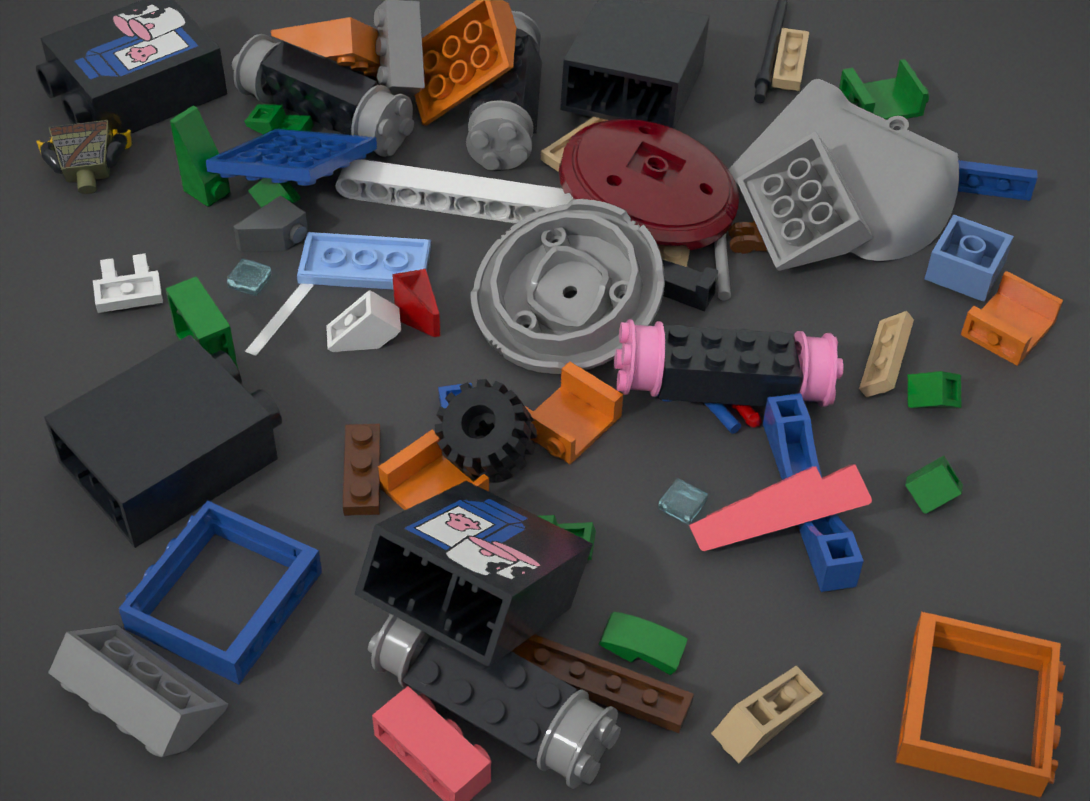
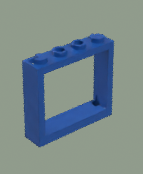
(266, 622)

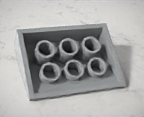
(803, 205)

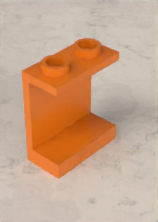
(1012, 319)
(576, 413)
(421, 473)

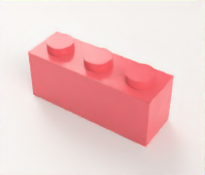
(432, 746)

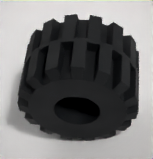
(485, 430)

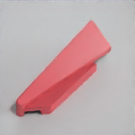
(783, 505)

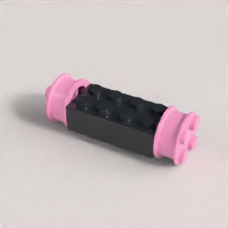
(726, 364)

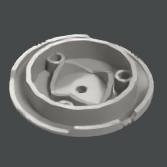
(561, 250)

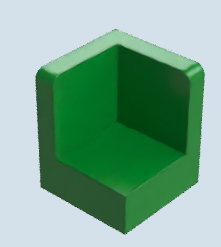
(267, 191)
(934, 390)
(934, 485)

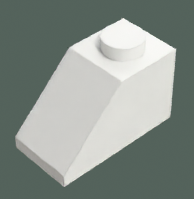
(364, 325)

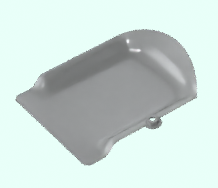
(895, 176)

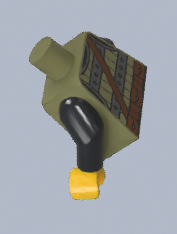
(84, 152)

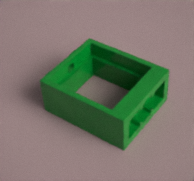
(199, 317)

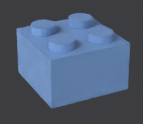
(968, 257)

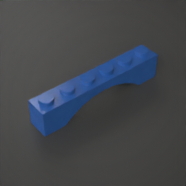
(827, 540)

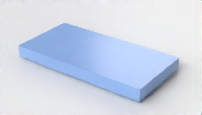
(359, 259)

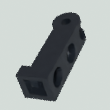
(689, 285)

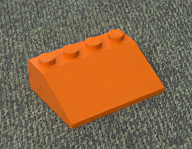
(340, 40)
(465, 56)

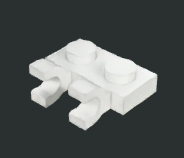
(128, 290)

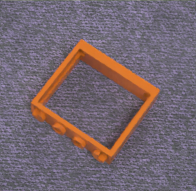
(996, 646)

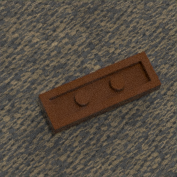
(361, 469)

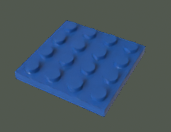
(291, 156)

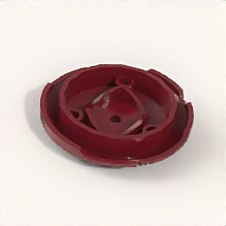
(655, 177)

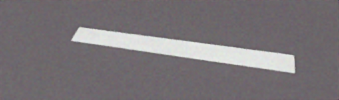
(279, 319)

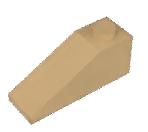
(765, 713)

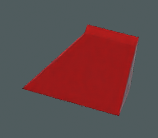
(416, 301)

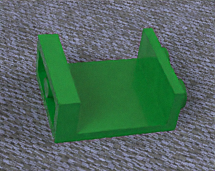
(888, 97)

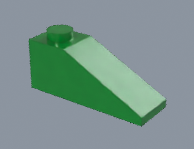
(193, 148)

